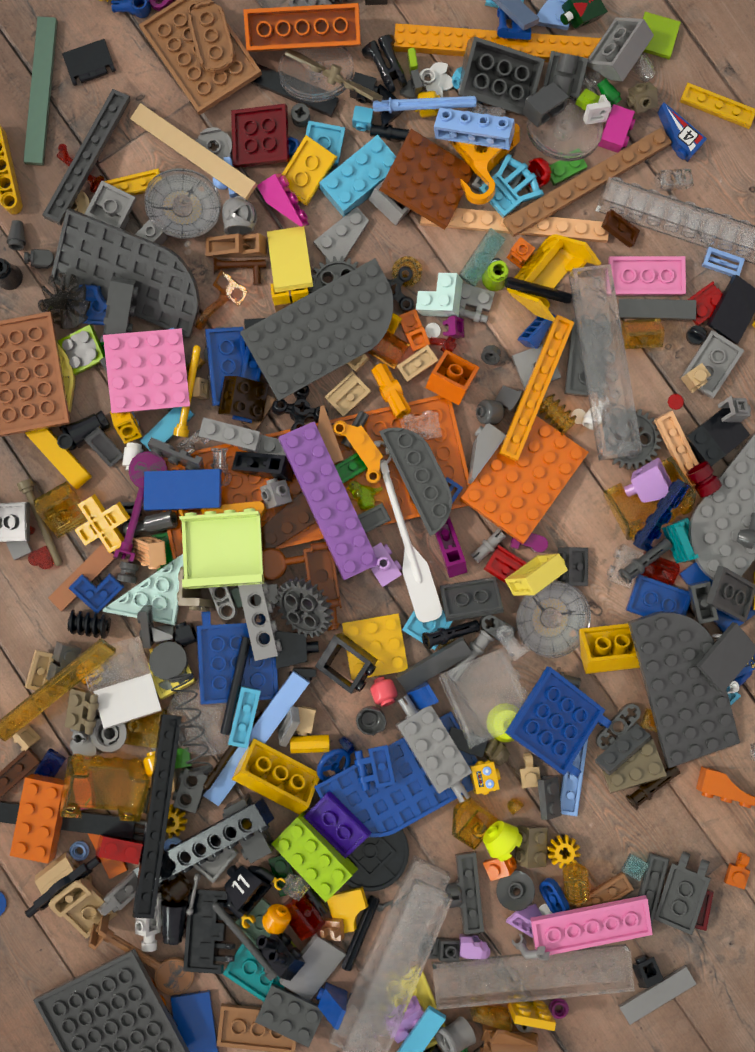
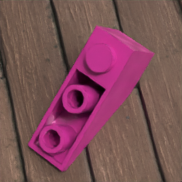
(279, 196)

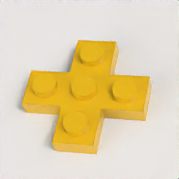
(102, 523)

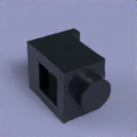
(651, 974)

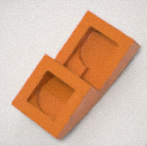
(414, 330)

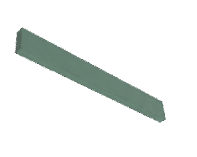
(40, 91)

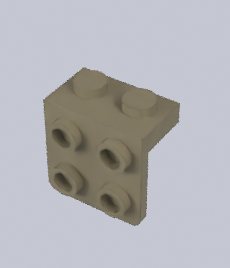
(191, 597)

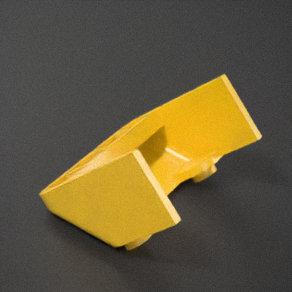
(548, 267)

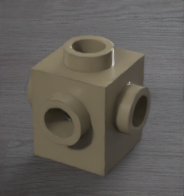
(642, 97)

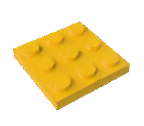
(381, 639)

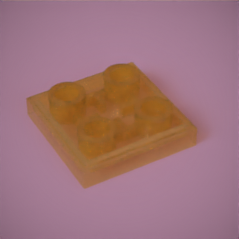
(492, 1016)

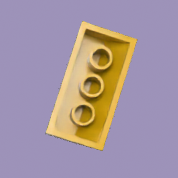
(607, 648)
(276, 776)

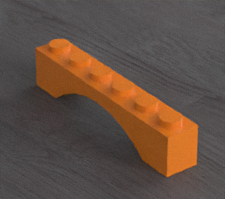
(717, 783)

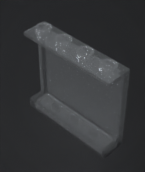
(484, 696)

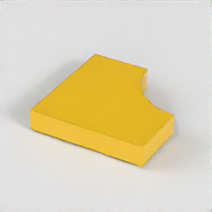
(347, 905)

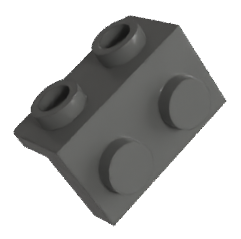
(549, 797)

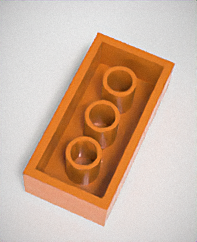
(38, 819)

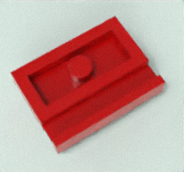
(706, 302)
(503, 563)

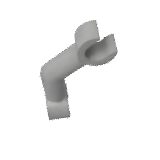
(531, 954)

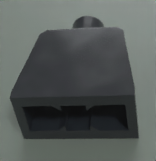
(294, 648)

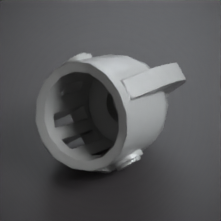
(238, 216)

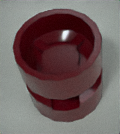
(705, 482)

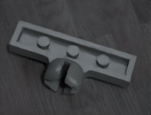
(466, 893)

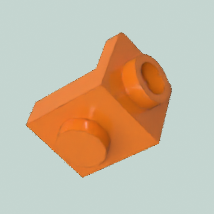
(498, 869)

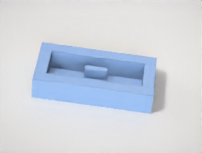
(725, 255)

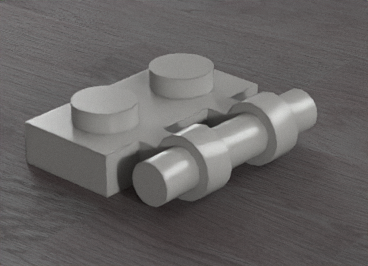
(477, 298)

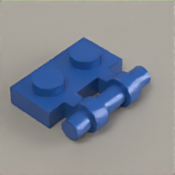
(380, 764)

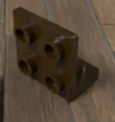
(243, 398)

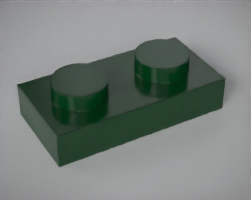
(280, 868)

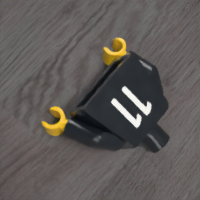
(247, 888)

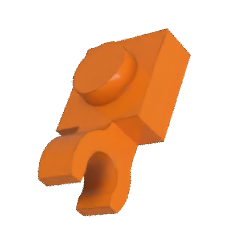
(737, 873)

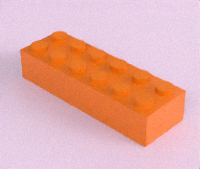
(302, 27)

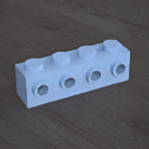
(474, 128)

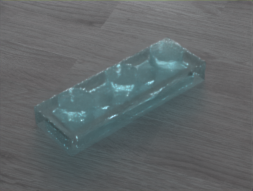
(482, 257)

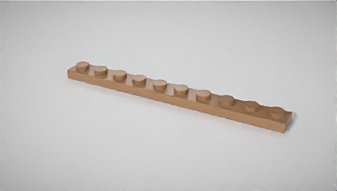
(586, 182)

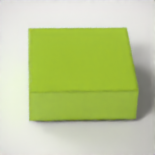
(412, 59)

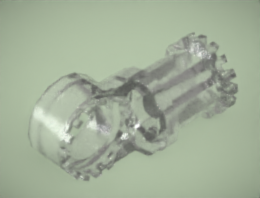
(219, 462)

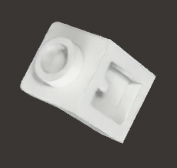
(598, 111)

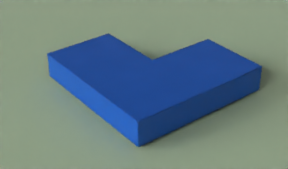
(96, 596)

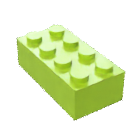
(314, 858)

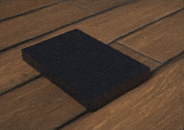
(734, 310)

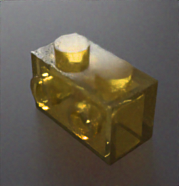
(643, 333)

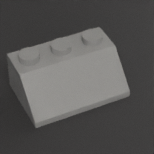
(620, 48)

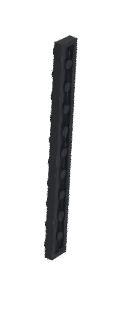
(157, 817)

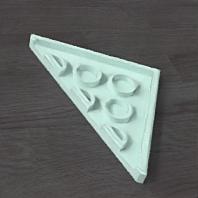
(157, 590)

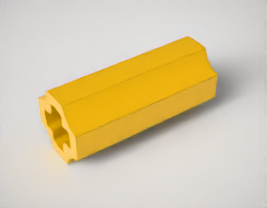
(310, 744)

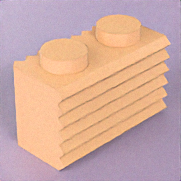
(149, 551)

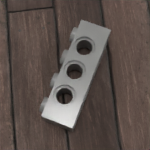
(260, 650)

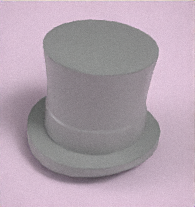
(108, 739)
(455, 1036)

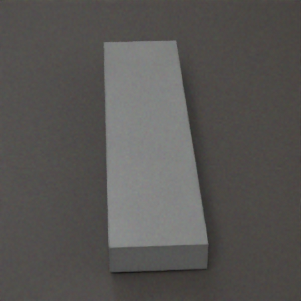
(657, 995)

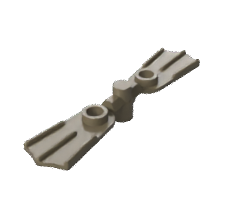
(334, 75)

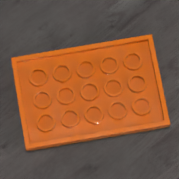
(521, 491)

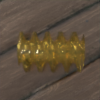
(557, 414)
(576, 883)

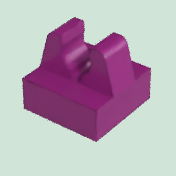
(456, 327)

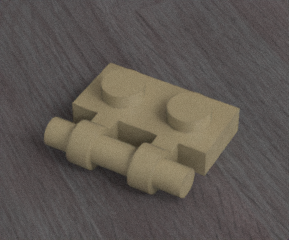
(79, 705)

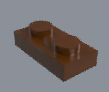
(620, 228)

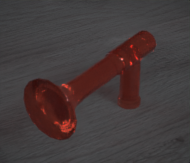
(64, 157)

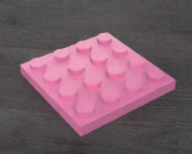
(146, 370)

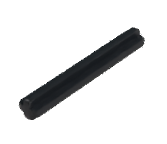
(538, 290)
(360, 933)

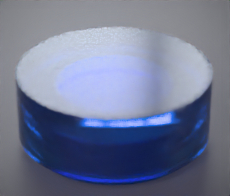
(347, 745)

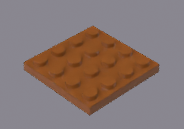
(427, 179)

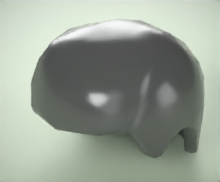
(371, 720)

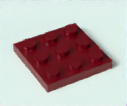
(260, 135)

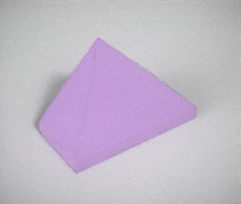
(521, 919)

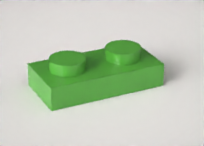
(566, 169)

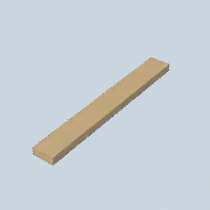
(194, 151)

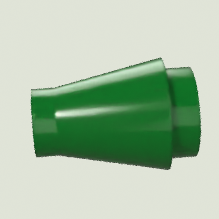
(609, 91)

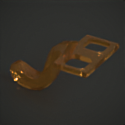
(225, 295)

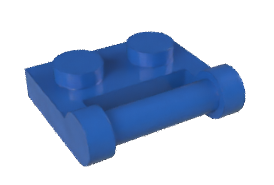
(514, 32)

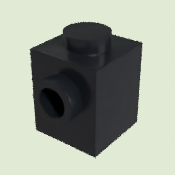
(366, 81)

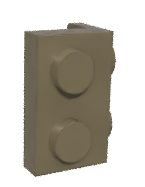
(533, 848)

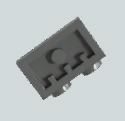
(577, 564)

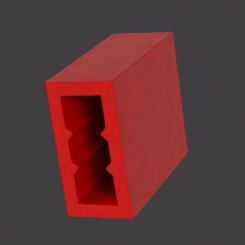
(119, 849)

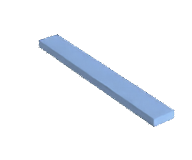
(260, 731)

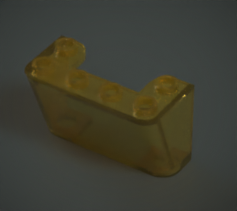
(632, 513)
(104, 785)

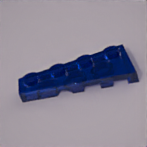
(661, 516)

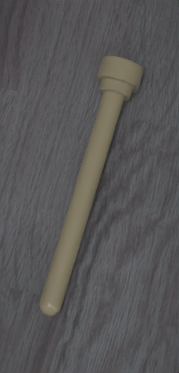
(27, 488)

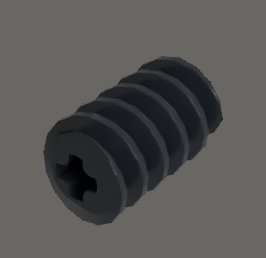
(89, 625)

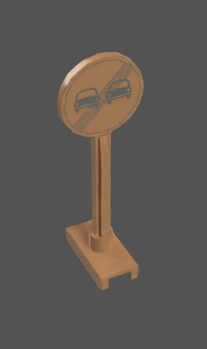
(168, 974)

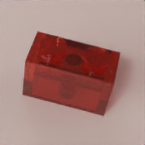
(304, 917)

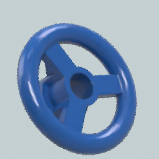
(331, 760)

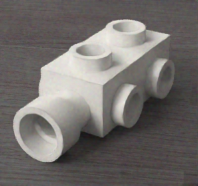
(149, 927)

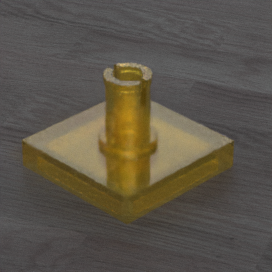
(144, 730)

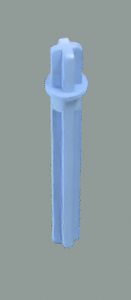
(424, 103)

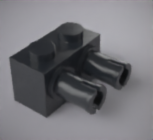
(281, 954)

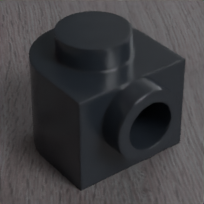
(185, 634)

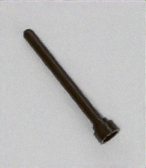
(223, 761)

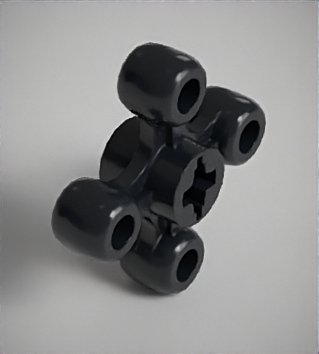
(399, 296)
(299, 410)

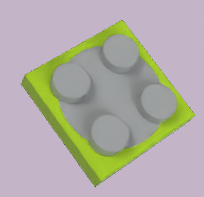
(82, 349)

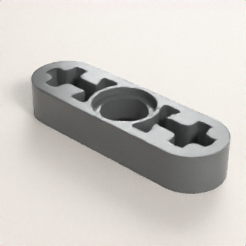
(623, 711)

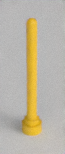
(182, 428)

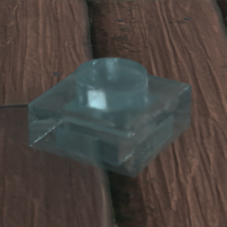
(634, 867)

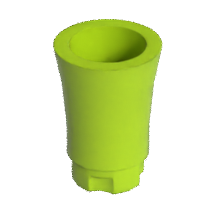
(491, 280)

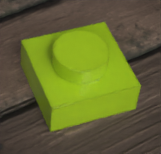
(587, 97)

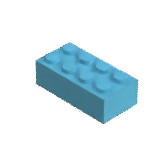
(358, 176)

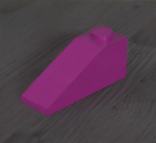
(451, 550)

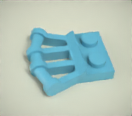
(505, 197)

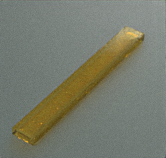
(55, 688)

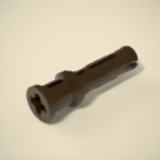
(646, 791)

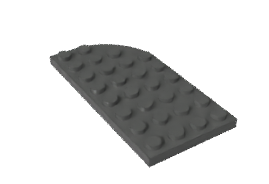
(100, 250)
(322, 330)
(685, 705)

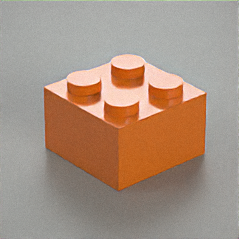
(452, 377)

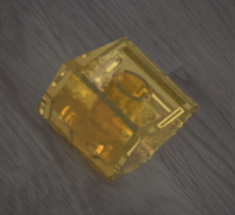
(60, 509)

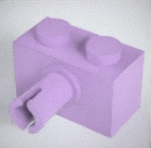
(386, 568)

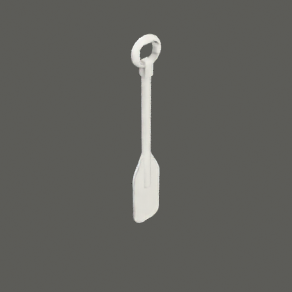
(414, 568)

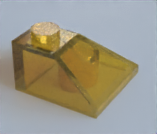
(471, 822)

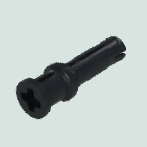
(442, 635)

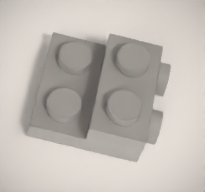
(111, 205)

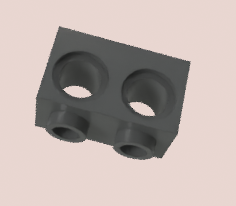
(194, 790)

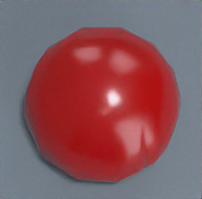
(541, 169)

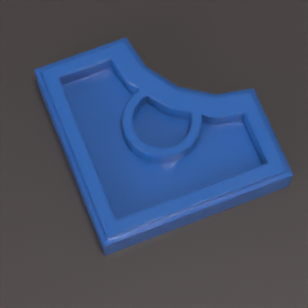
(98, 305)

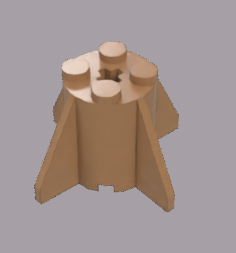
(504, 1041)

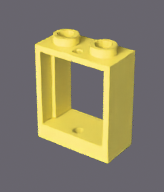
(536, 574)

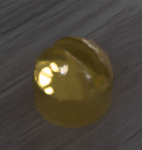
(514, 805)

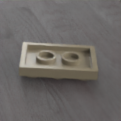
(637, 770)

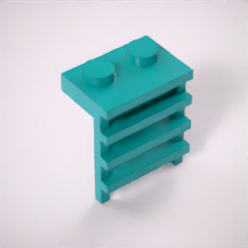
(678, 535)

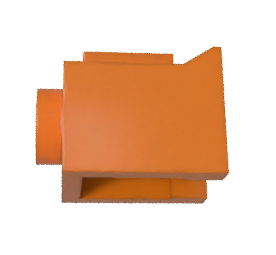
(520, 252)

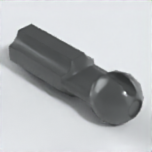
(154, 523)

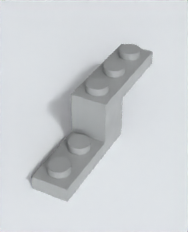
(241, 437)

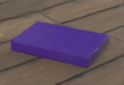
(337, 824)

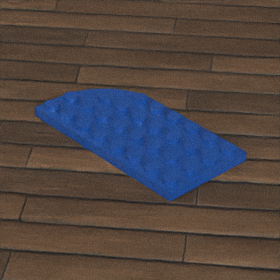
(398, 805)

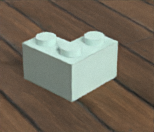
(443, 301)

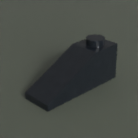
(263, 465)

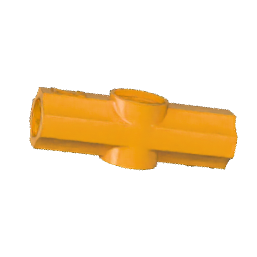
(391, 390)

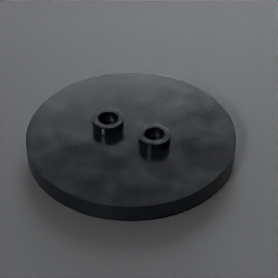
(379, 861)

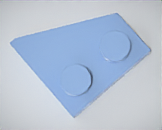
(550, 15)

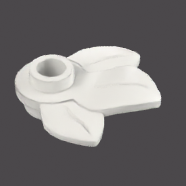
(439, 79)

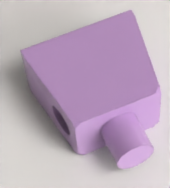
(649, 482)

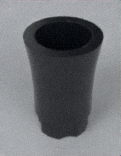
(10, 275)
(82, 428)
(173, 921)

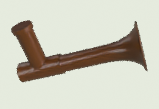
(255, 264)

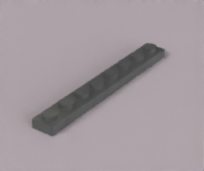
(86, 156)

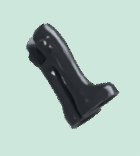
(387, 74)

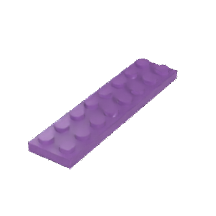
(328, 500)

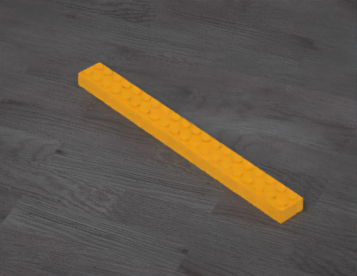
(454, 41)

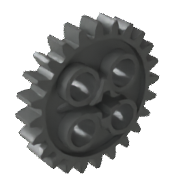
(333, 269)
(650, 432)
(304, 607)

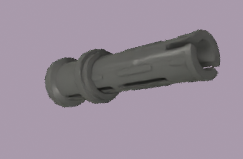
(638, 565)

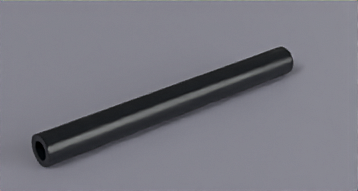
(235, 686)

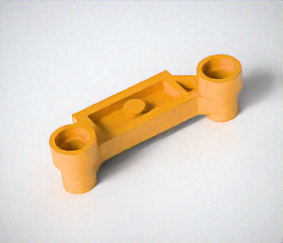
(363, 446)

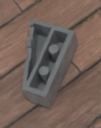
(120, 306)

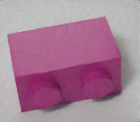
(616, 128)

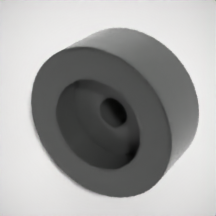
(491, 355)

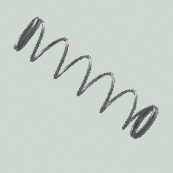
(204, 769)

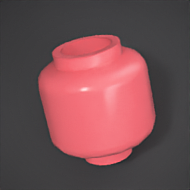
(383, 692)

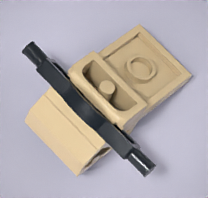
(70, 893)

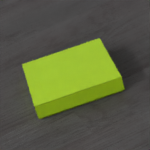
(664, 32)

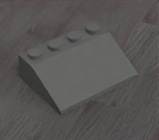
(499, 74)

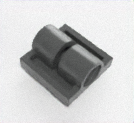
(566, 72)

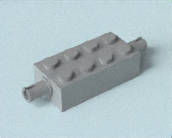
(434, 748)

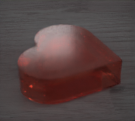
(41, 558)

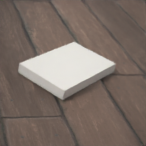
(127, 701)

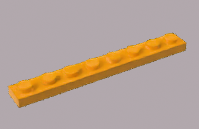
(536, 388)

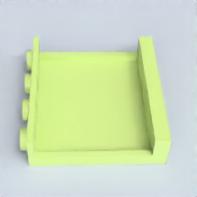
(222, 549)

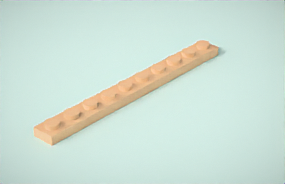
(483, 220)

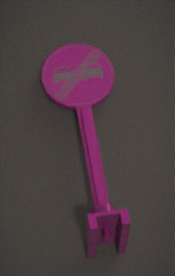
(141, 462)

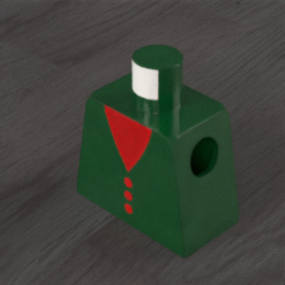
(582, 12)

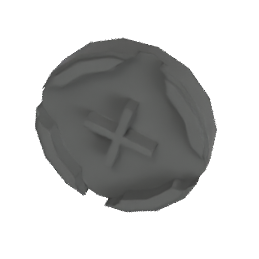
(168, 660)

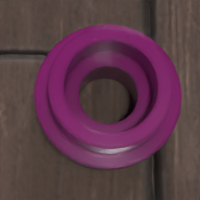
(558, 1014)

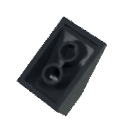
(716, 438)

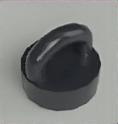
(696, 335)

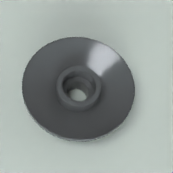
(507, 886)

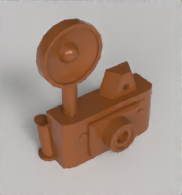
(319, 568)

